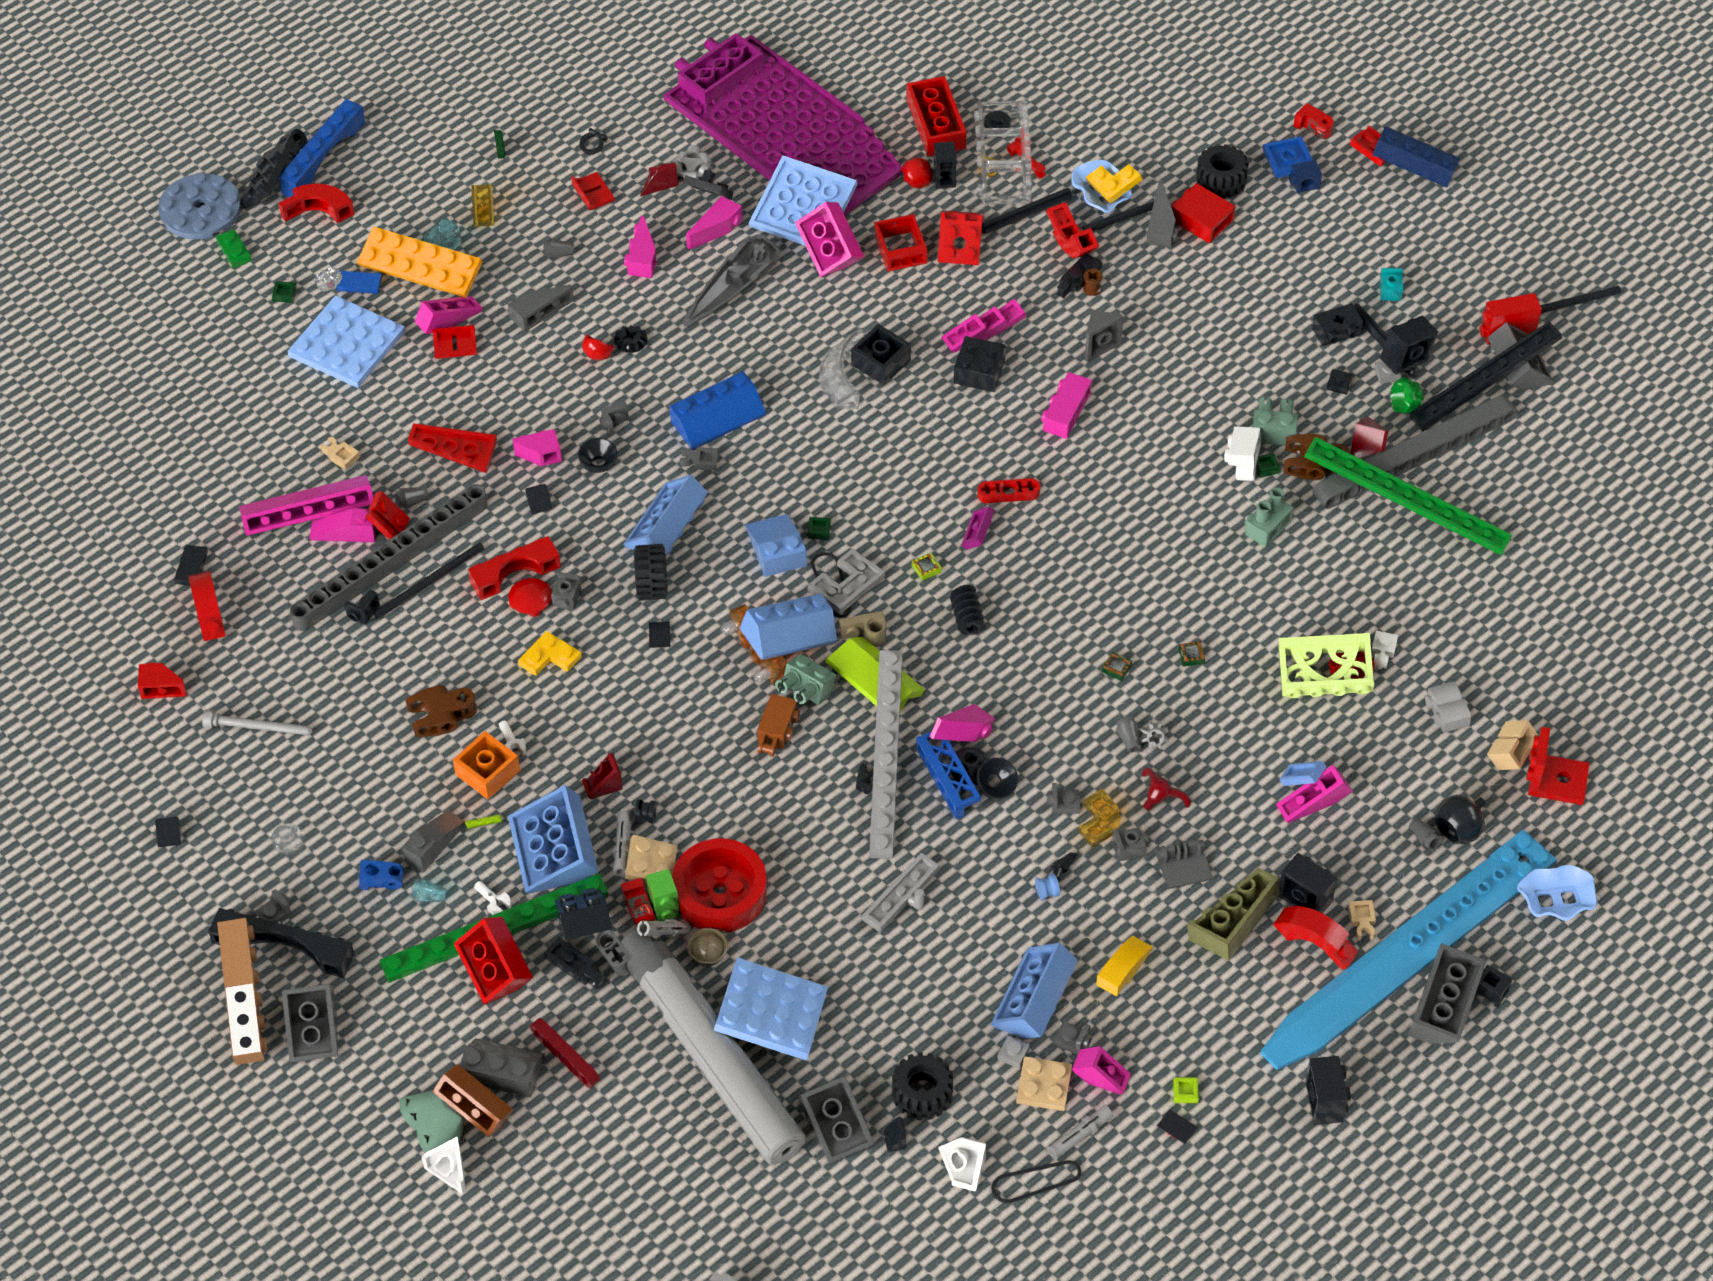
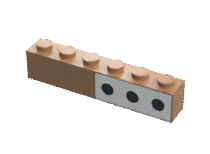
(241, 991)

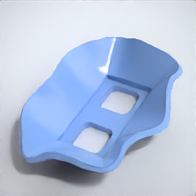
(1092, 197)
(1553, 883)

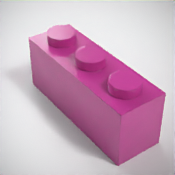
(1066, 405)

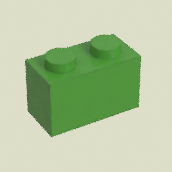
(662, 895)

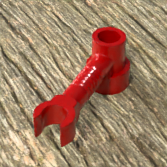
(1015, 148)

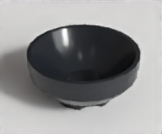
(597, 449)
(971, 769)
(1006, 773)

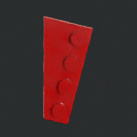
(460, 446)

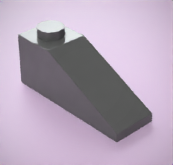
(1162, 221)
(538, 305)
(431, 840)

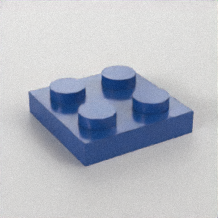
(1284, 154)

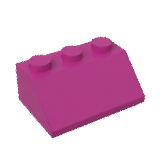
(829, 238)

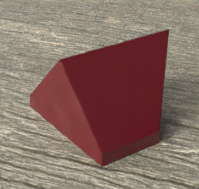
(660, 178)
(1368, 438)
(604, 778)

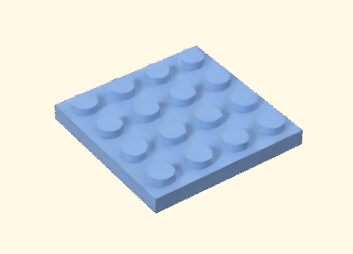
(795, 192)
(346, 341)
(771, 1008)

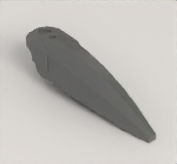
(737, 272)

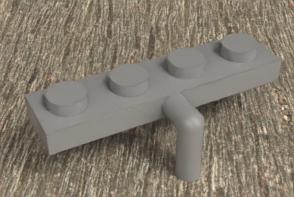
(903, 890)

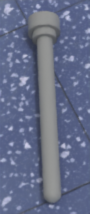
(212, 719)

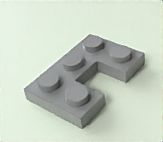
(862, 578)

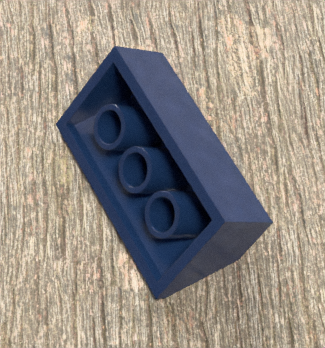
(1416, 156)

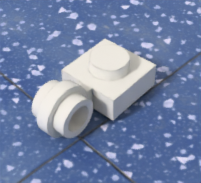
(1383, 648)

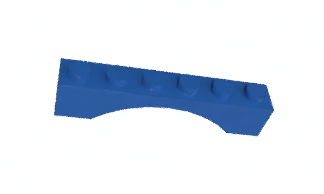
(341, 124)

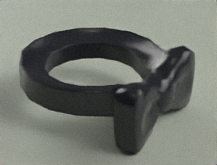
(592, 133)

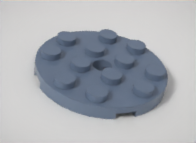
(219, 208)

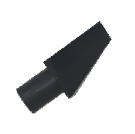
(863, 780)
(1062, 865)

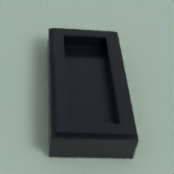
(190, 563)

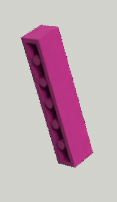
(306, 505)

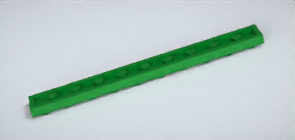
(1408, 496)
(516, 918)

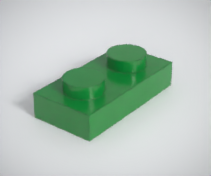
(233, 248)

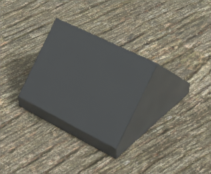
(1103, 333)

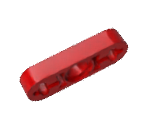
(1015, 484)

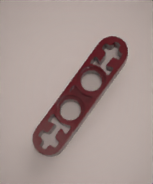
(564, 1053)

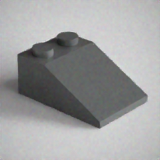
(311, 1022)
(835, 1119)

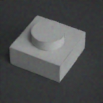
(1384, 373)
(1013, 1052)

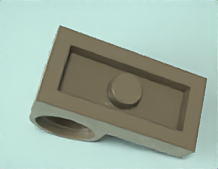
(870, 625)

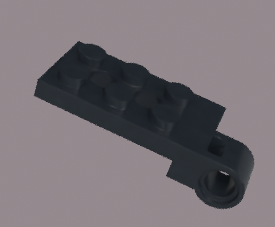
(271, 166)

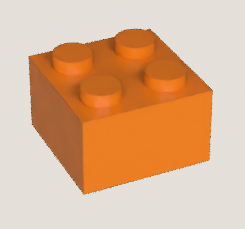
(486, 765)

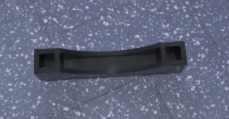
(329, 953)

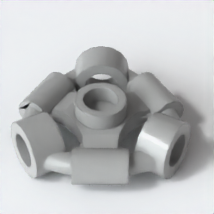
(692, 160)

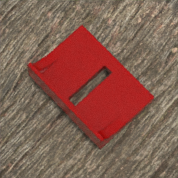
(588, 184)
(444, 341)

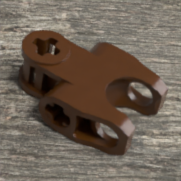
(1307, 468)
(443, 708)

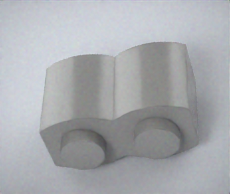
(1448, 707)

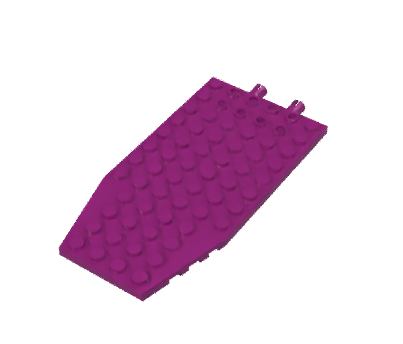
(773, 110)

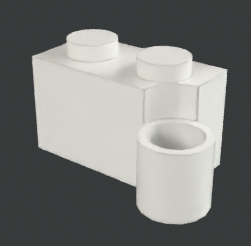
(1244, 451)

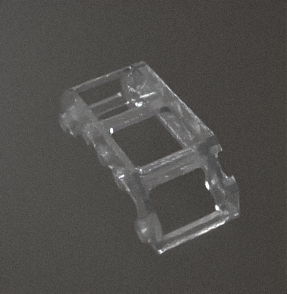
(1022, 165)

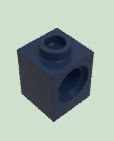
(1305, 176)

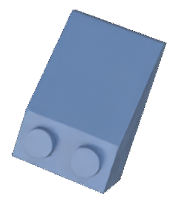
(777, 545)

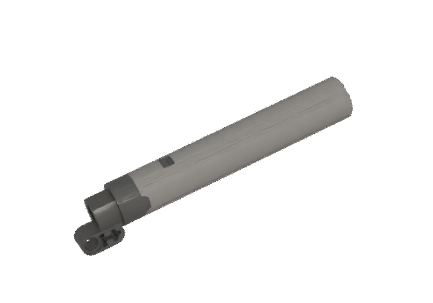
(715, 1053)

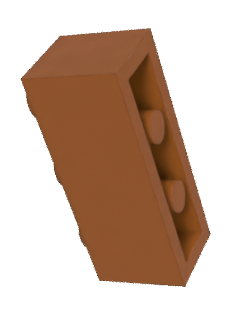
(473, 1100)

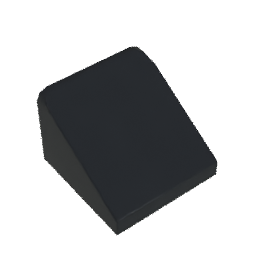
(538, 499)
(168, 831)
(895, 1135)

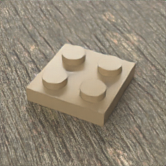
(648, 857)
(1044, 1083)

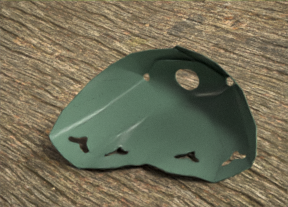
(433, 1118)

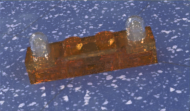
(771, 668)

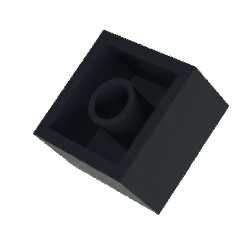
(1409, 344)
(881, 354)
(979, 364)
(1307, 884)
(583, 914)
(1327, 1090)

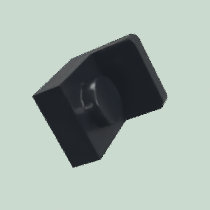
(365, 608)

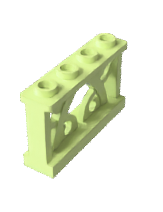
(1348, 644)

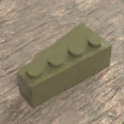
(1235, 915)

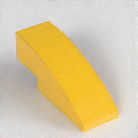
(1123, 965)

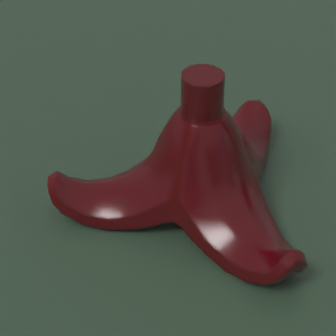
(1161, 790)

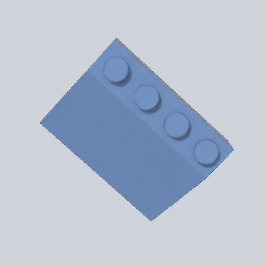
(553, 841)

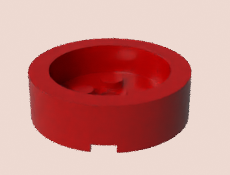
(720, 864)

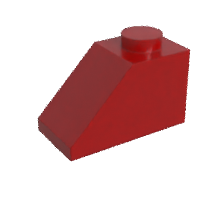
(159, 681)

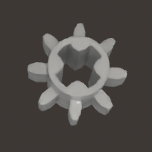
(1152, 727)

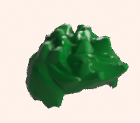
(1406, 396)

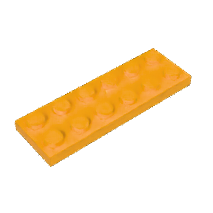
(419, 262)

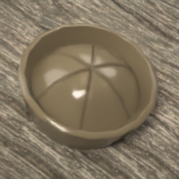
(707, 946)

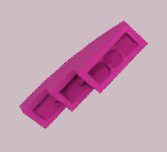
(985, 326)

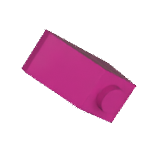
(1101, 1070)

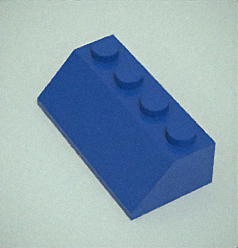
(717, 410)

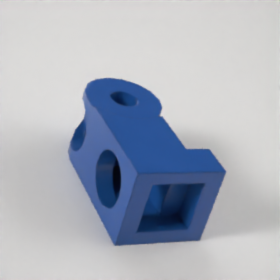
(380, 875)

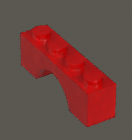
(536, 556)

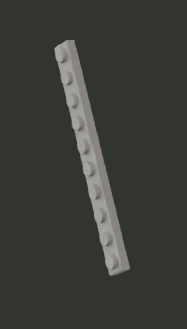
(886, 754)

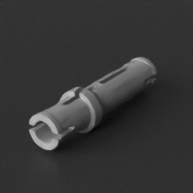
(623, 835)
(673, 928)
(1088, 1126)

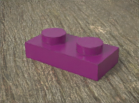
(977, 528)

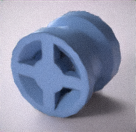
(1047, 887)

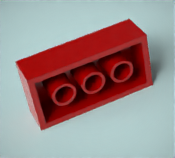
(935, 113)

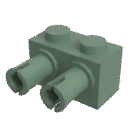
(1275, 425)
(1269, 519)
(807, 680)

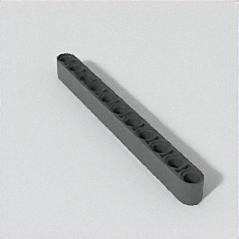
(1422, 448)
(388, 557)

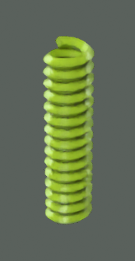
(483, 821)

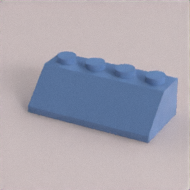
(668, 514)
(790, 626)
(1035, 991)

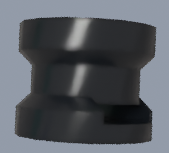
(645, 811)

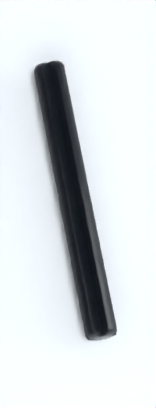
(1026, 210)
(1379, 334)

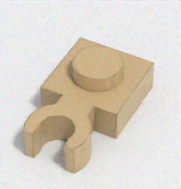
(341, 454)
(1363, 916)

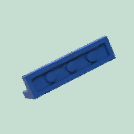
(942, 779)

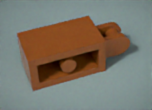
(777, 724)

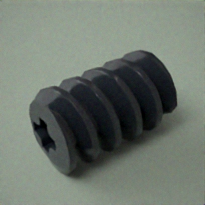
(967, 610)

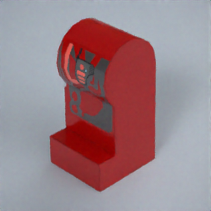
(1314, 120)
(637, 901)

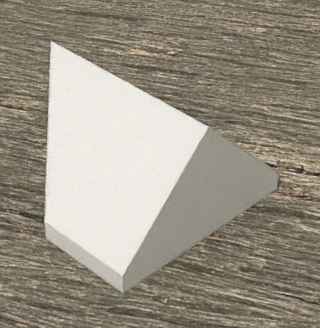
(964, 1161)
(446, 1164)

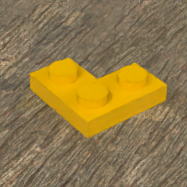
(1114, 186)
(549, 649)

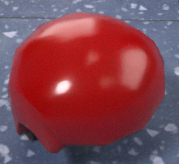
(917, 172)
(596, 348)

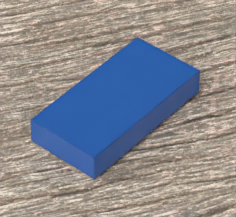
(360, 282)

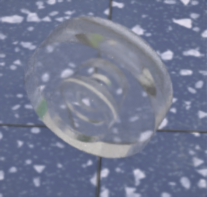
(328, 279)
(287, 838)

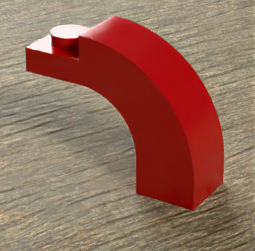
(317, 197)
(1067, 233)
(206, 605)
(1316, 927)

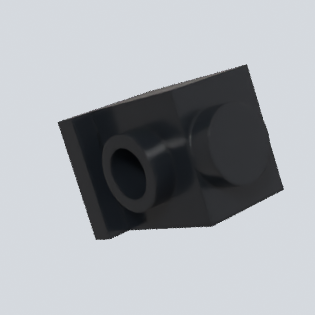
(1494, 985)

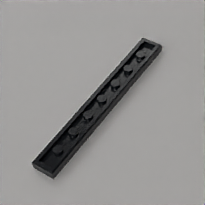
(1485, 376)

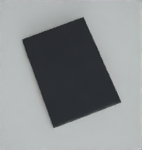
(659, 634)
(1177, 1126)

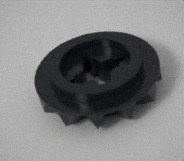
(626, 344)

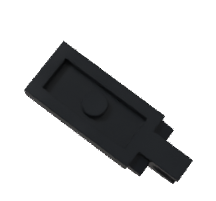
(1074, 278)
(574, 963)

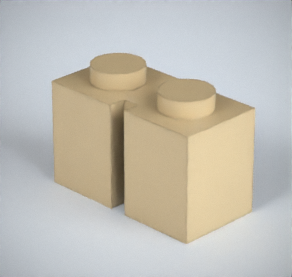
(1513, 745)

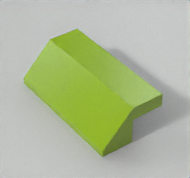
(859, 664)

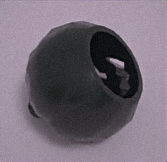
(1463, 817)

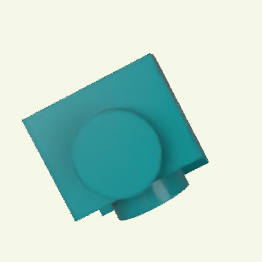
(1391, 284)

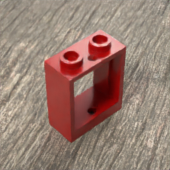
(902, 257)

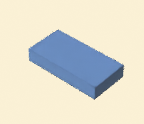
(1302, 773)

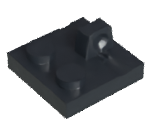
(706, 184)

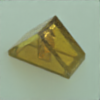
(483, 205)

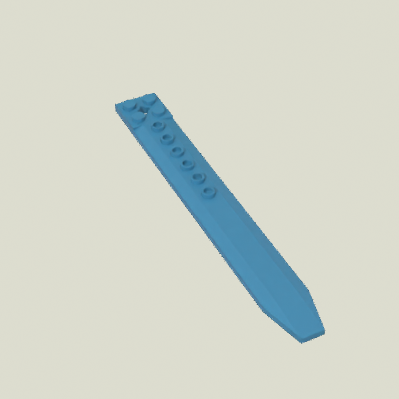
(1405, 952)

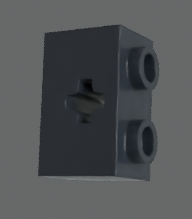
(944, 165)
(1337, 324)

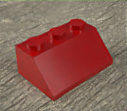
(493, 959)

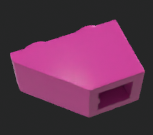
(538, 448)

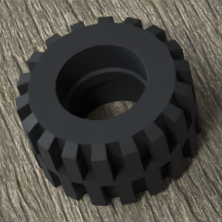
(1222, 170)
(650, 572)
(922, 1103)

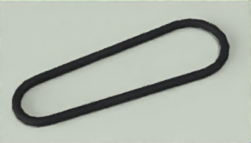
(840, 573)
(1038, 1191)

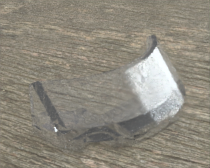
(833, 375)

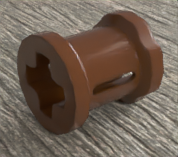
(1092, 282)

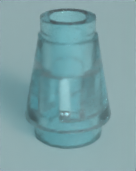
(428, 891)

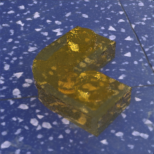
(1105, 819)

